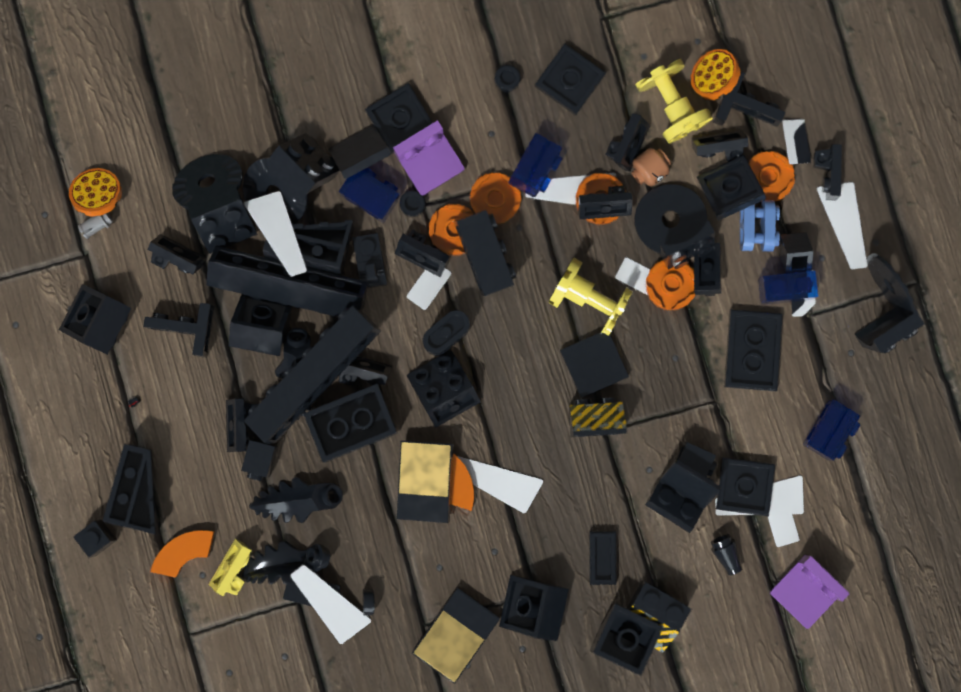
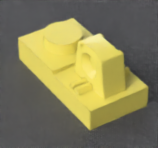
(225, 577)

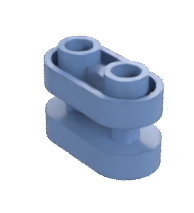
(768, 236)

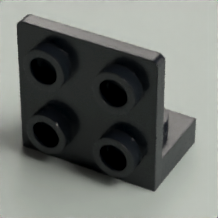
(443, 388)
(682, 495)

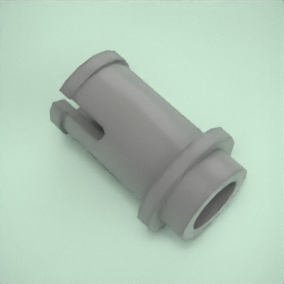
(95, 224)

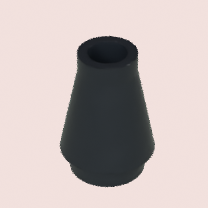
(726, 552)

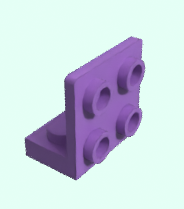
(428, 158)
(807, 591)

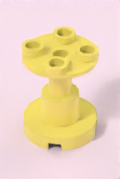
(679, 109)
(581, 291)

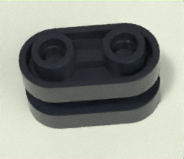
(446, 333)

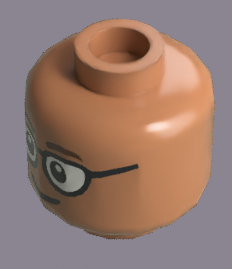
(651, 167)

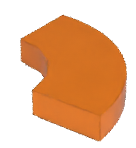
(462, 487)
(181, 550)

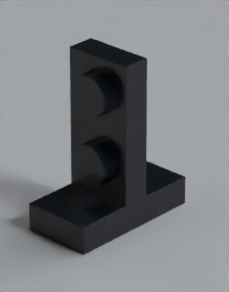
(748, 105)
(186, 325)

